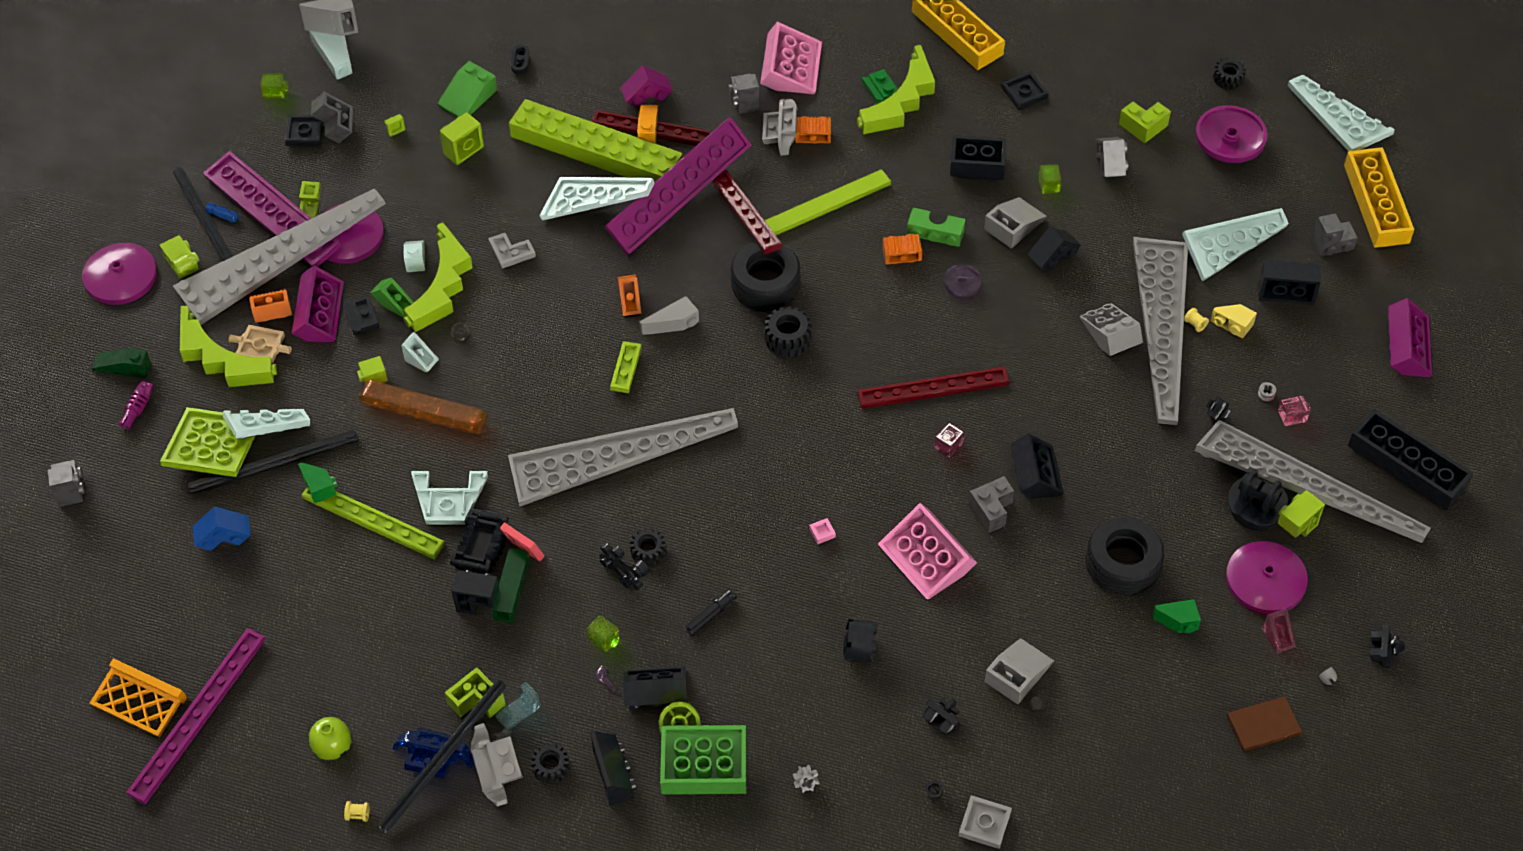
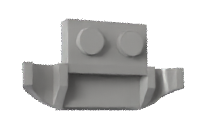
(781, 126)
(494, 763)

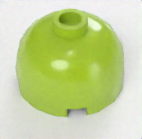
(679, 714)
(329, 738)

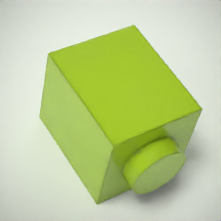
(372, 370)

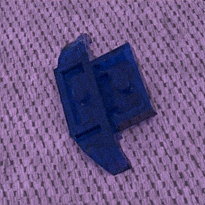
(424, 745)

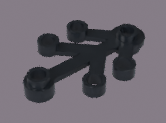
(612, 559)

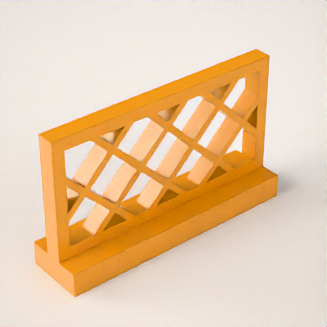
(143, 681)

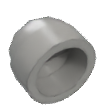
(1327, 675)

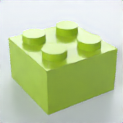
(461, 138)

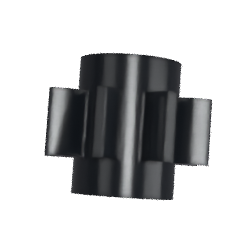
(1218, 408)

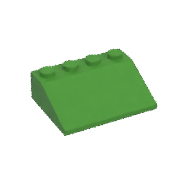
(703, 759)

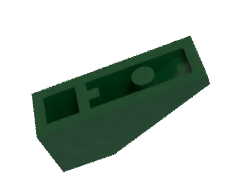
(123, 362)

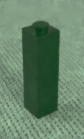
(511, 585)

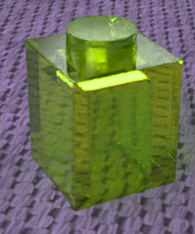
(273, 85)
(1049, 178)
(603, 633)

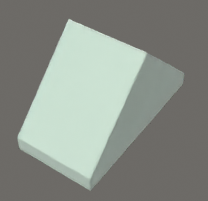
(418, 353)

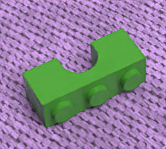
(948, 233)

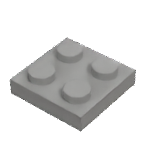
(985, 822)

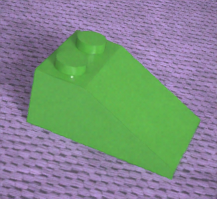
(468, 90)

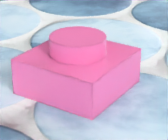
(822, 531)

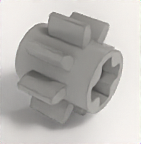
(811, 778)

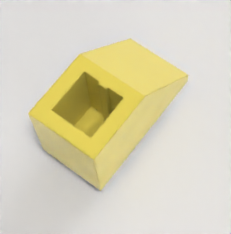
(1234, 318)

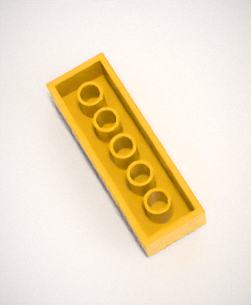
(961, 30)
(1378, 197)

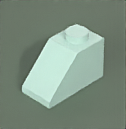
(414, 256)

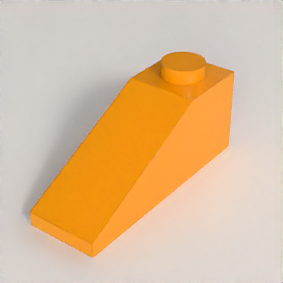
(648, 123)

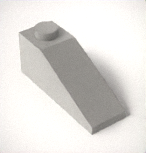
(672, 318)

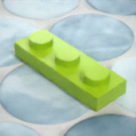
(625, 367)

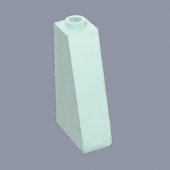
(334, 52)

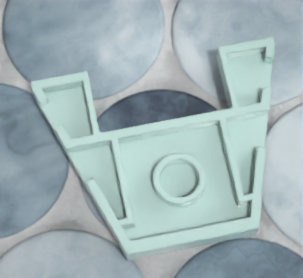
(447, 505)

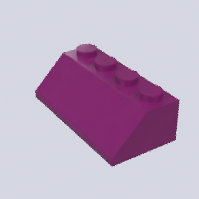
(317, 306)
(1409, 339)

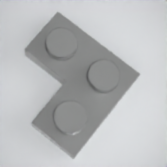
(510, 254)

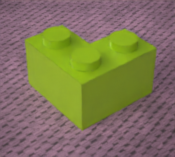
(1144, 123)
(1301, 514)
(468, 693)

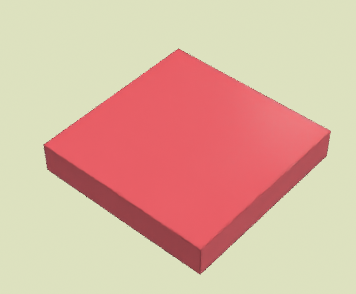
(522, 541)

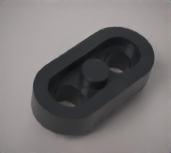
(520, 59)

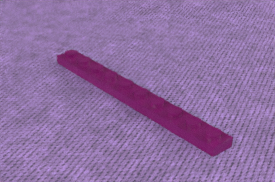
(195, 716)

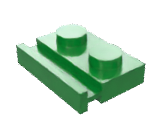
(879, 85)

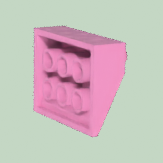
(790, 60)
(926, 552)

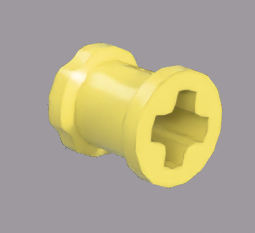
(1196, 319)
(357, 811)

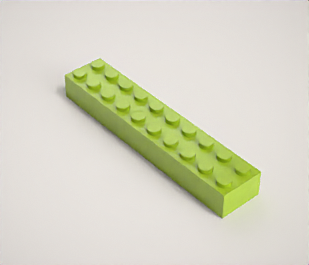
(591, 142)

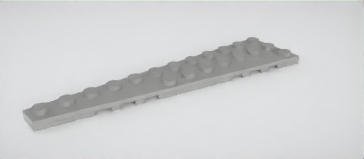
(238, 276)
(1162, 288)
(1246, 453)
(570, 464)

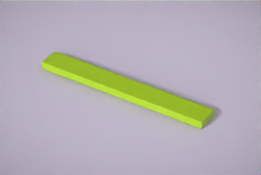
(828, 202)
(381, 523)

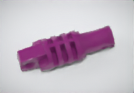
(136, 404)

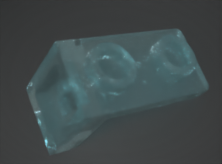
(520, 708)

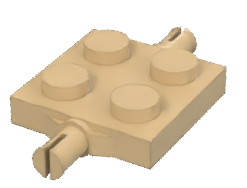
(260, 342)

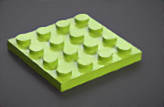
(206, 444)

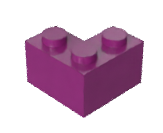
(646, 84)

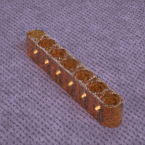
(423, 407)

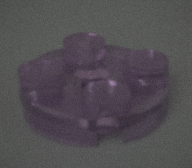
(959, 289)

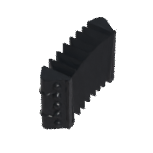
(481, 542)

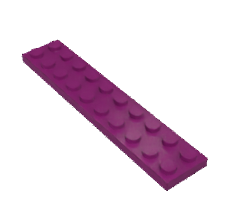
(678, 186)
(263, 201)

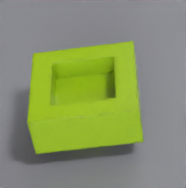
(394, 125)

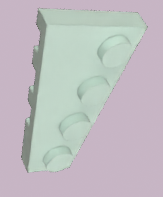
(252, 424)

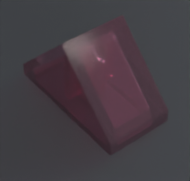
(1279, 631)

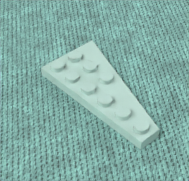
(1340, 117)
(587, 193)
(1224, 242)

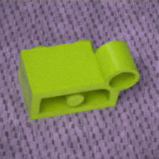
(180, 257)

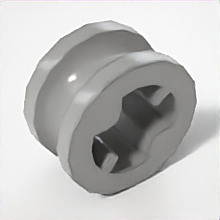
(1265, 396)

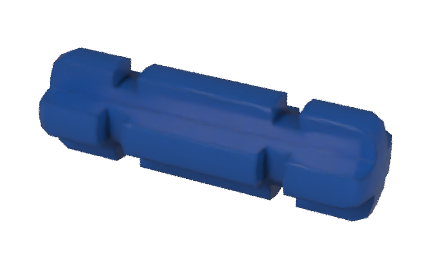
(222, 212)

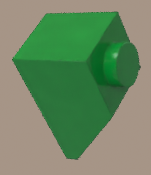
(318, 482)
(1178, 616)

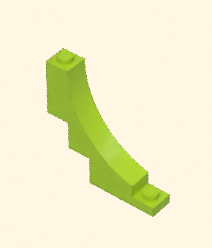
(891, 111)
(435, 301)
(238, 368)

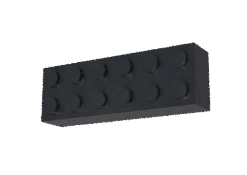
(1410, 459)

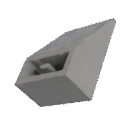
(329, 17)
(1013, 221)
(1112, 329)
(1017, 670)

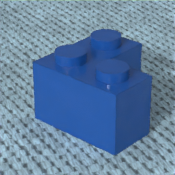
(220, 526)

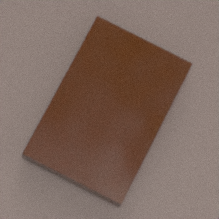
(1264, 723)

